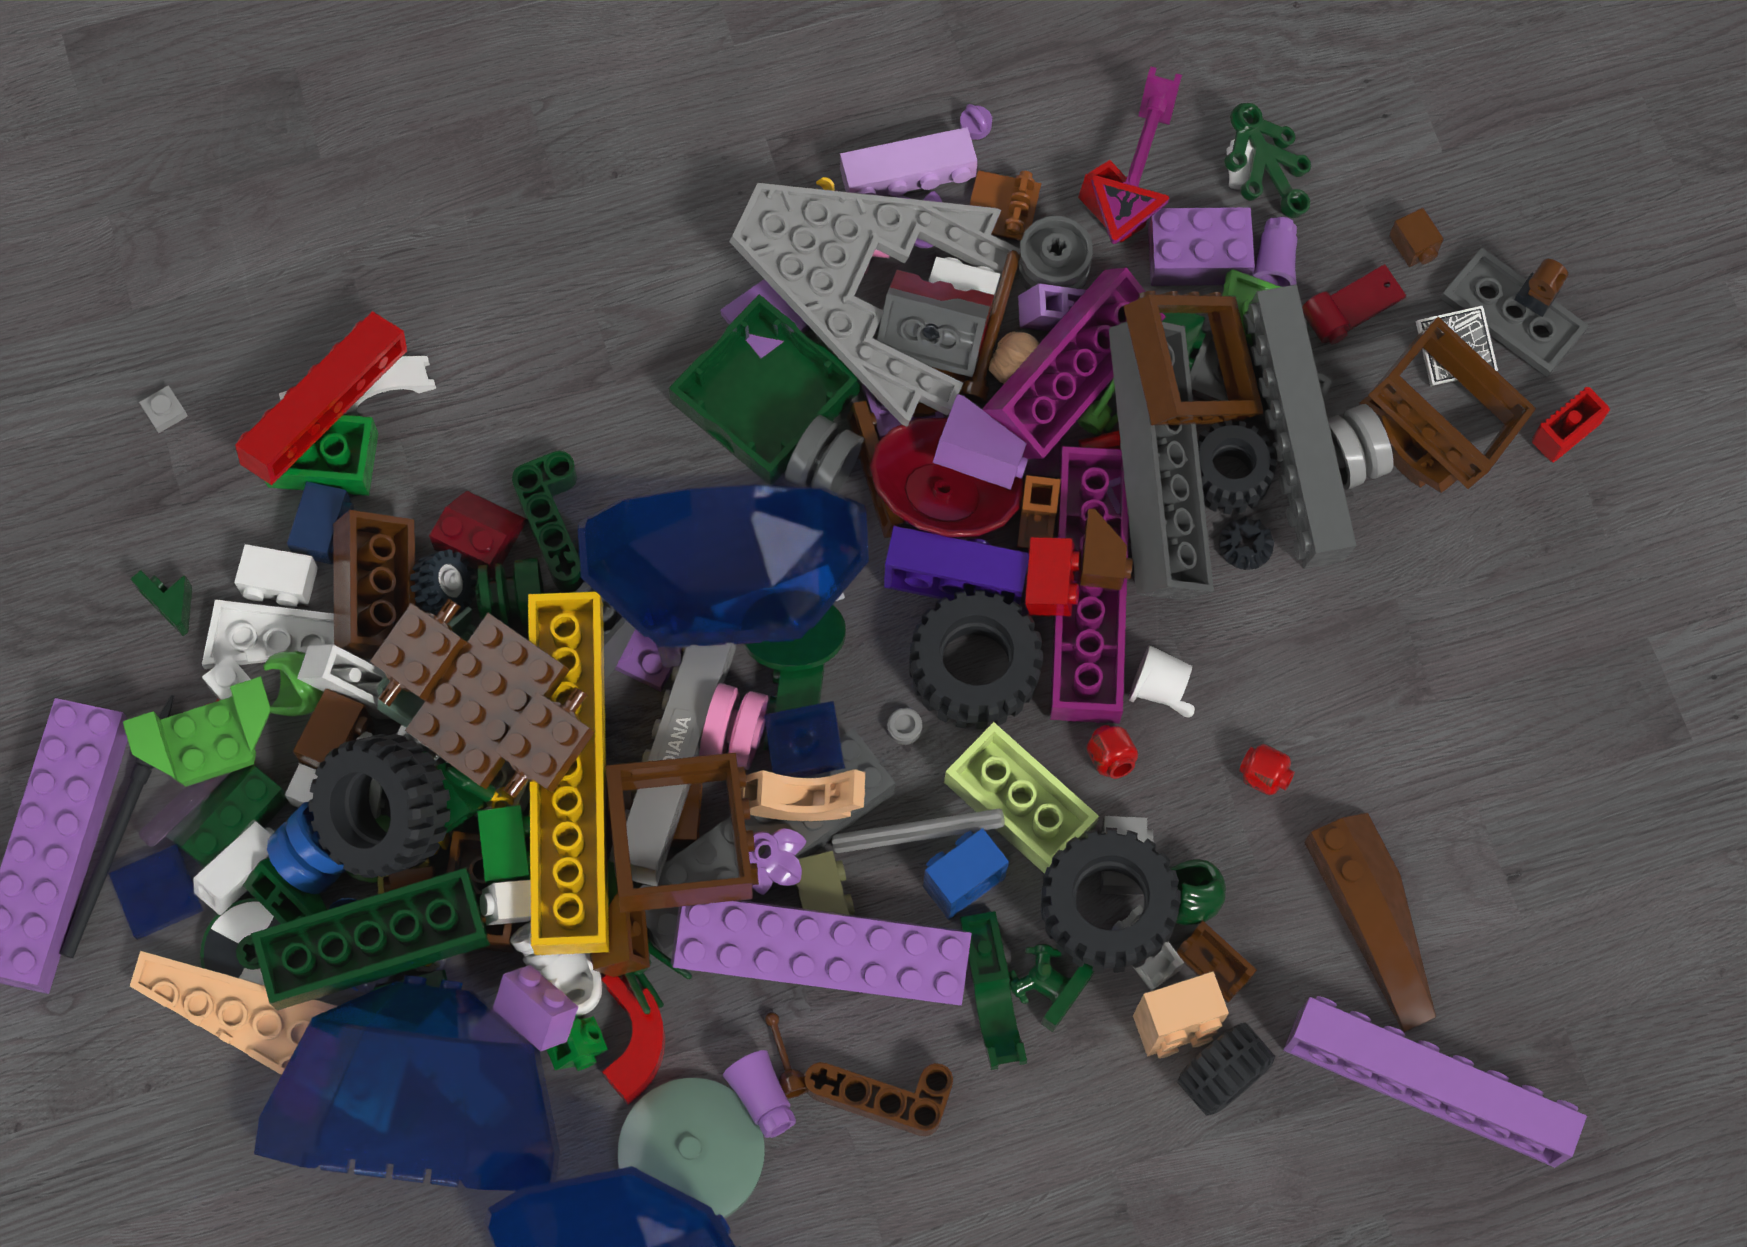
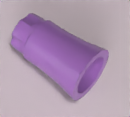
(1277, 252)
(761, 1093)

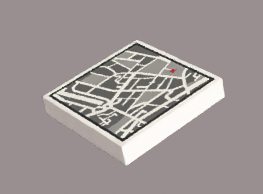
(1472, 328)

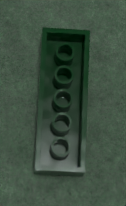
(370, 939)

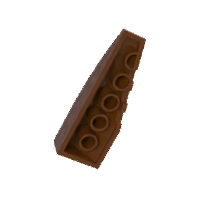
(1376, 912)

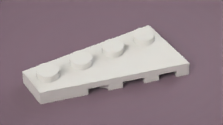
(259, 631)

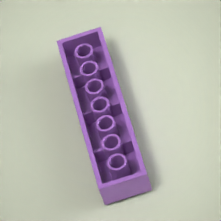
(55, 838)
(823, 950)
(1435, 1082)

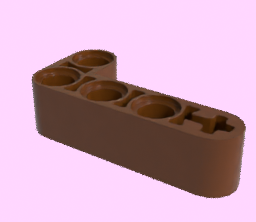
(876, 1091)

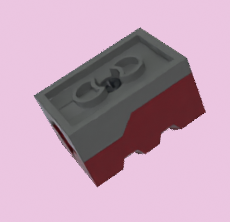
(935, 322)

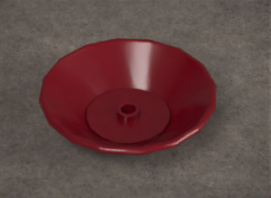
(934, 495)

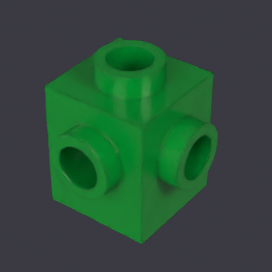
(581, 1048)

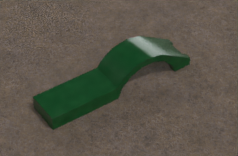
(993, 991)

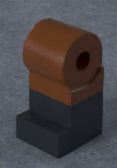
(1542, 286)

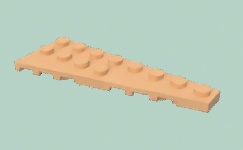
(227, 1007)

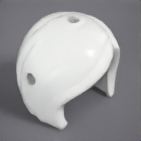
(576, 979)

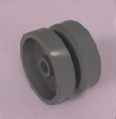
(1055, 253)
(824, 456)

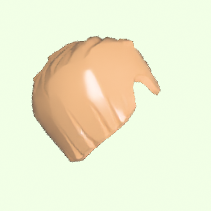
(1011, 353)

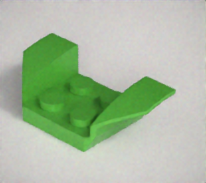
(204, 739)

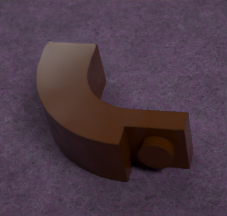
(1410, 456)

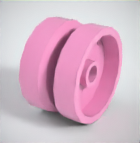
(729, 725)

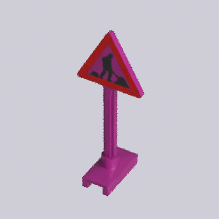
(1126, 204)

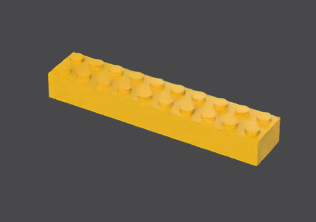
(571, 822)

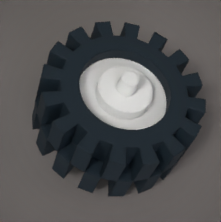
(443, 577)

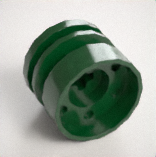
(508, 596)

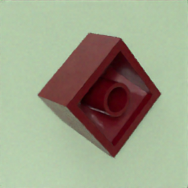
(477, 531)

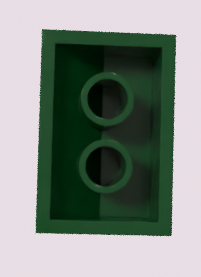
(228, 812)

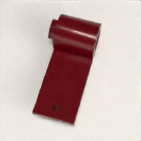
(1353, 305)

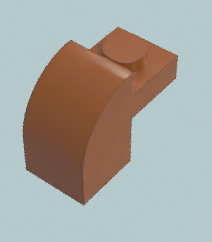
(1038, 509)

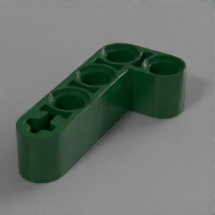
(551, 525)

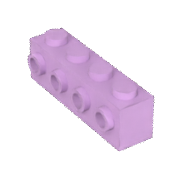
(910, 164)

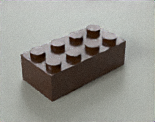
(371, 578)

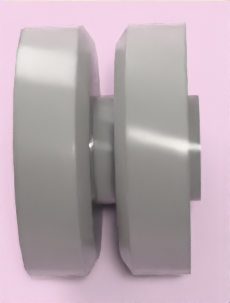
(1360, 445)

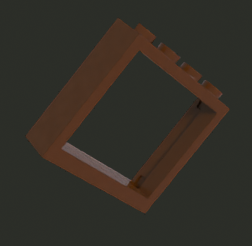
(1157, 369)
(1429, 426)
(671, 773)

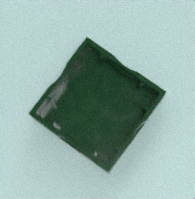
(767, 402)

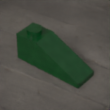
(280, 897)

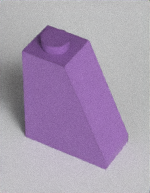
(980, 445)

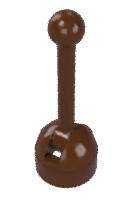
(791, 1080)

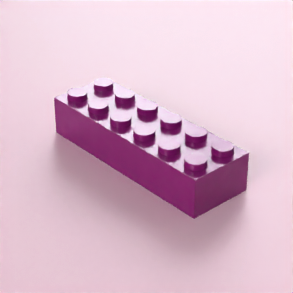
(1066, 367)

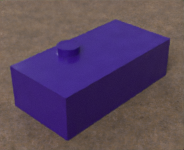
(946, 565)

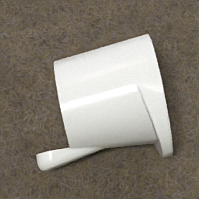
(1162, 680)

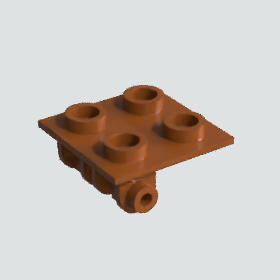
(1013, 196)

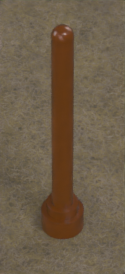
(976, 387)

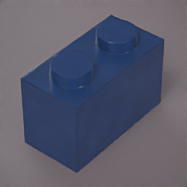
(314, 521)

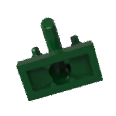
(1051, 984)

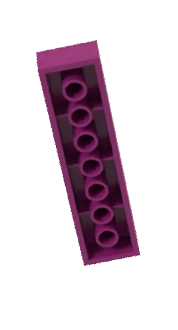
(1091, 641)

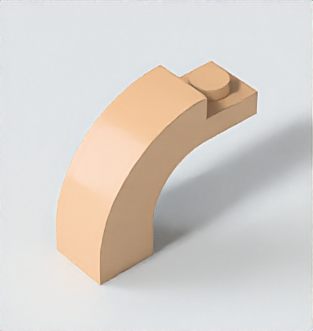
(804, 798)

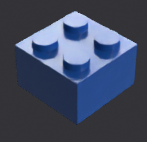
(965, 872)

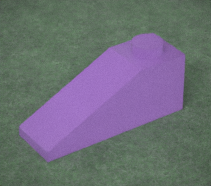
(1046, 305)

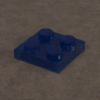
(805, 740)
(156, 892)

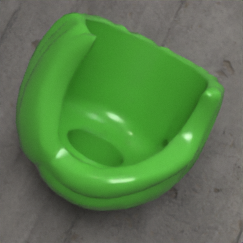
(294, 696)

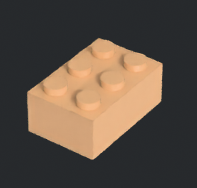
(1180, 1015)

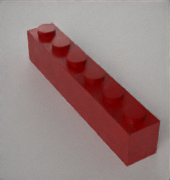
(321, 398)

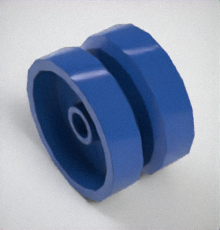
(300, 857)

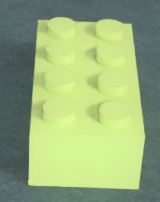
(1035, 804)

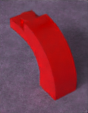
(643, 1057)

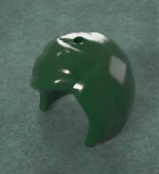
(1200, 890)

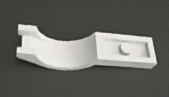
(406, 374)

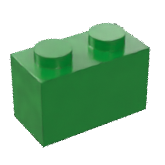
(505, 844)

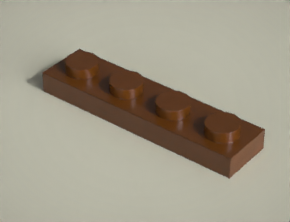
(865, 425)

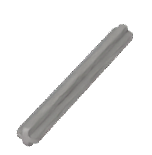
(918, 830)

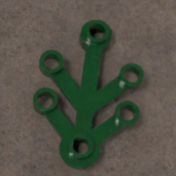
(1267, 157)

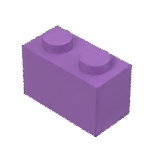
(535, 1007)

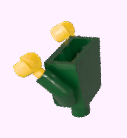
(467, 798)

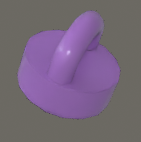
(977, 120)

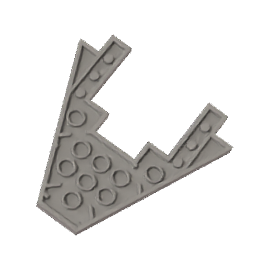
(815, 254)

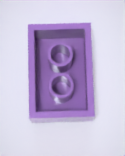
(1199, 245)

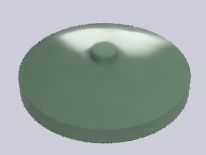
(696, 1141)

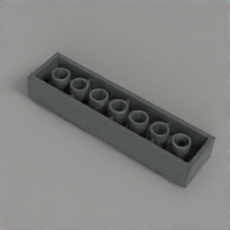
(1299, 427)
(1161, 479)
(714, 853)

